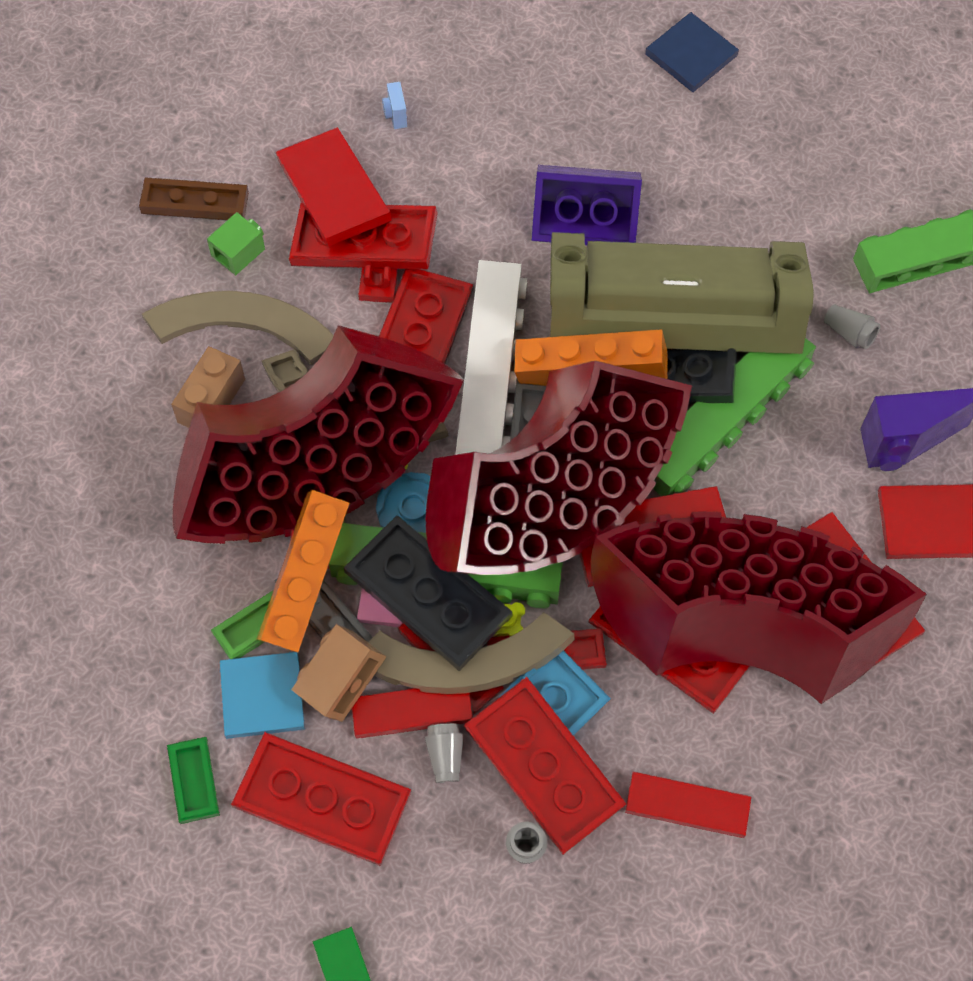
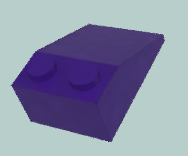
(911, 424)

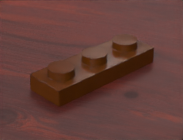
(193, 198)

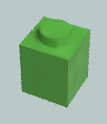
(236, 243)

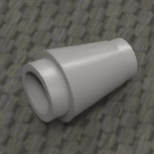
(853, 326)
(445, 751)
(529, 834)

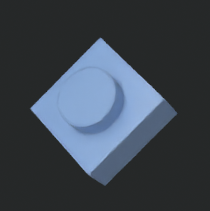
(394, 105)

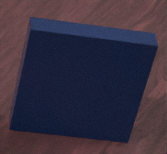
(691, 52)

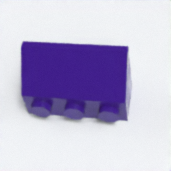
(586, 202)

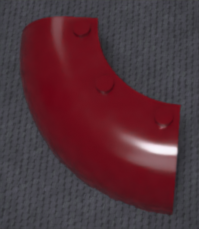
(331, 432)
(561, 479)
(750, 598)

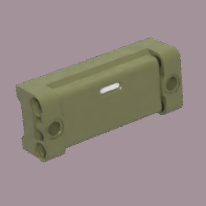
(689, 292)

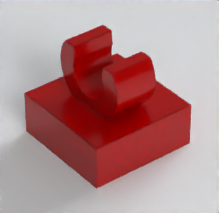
(377, 284)

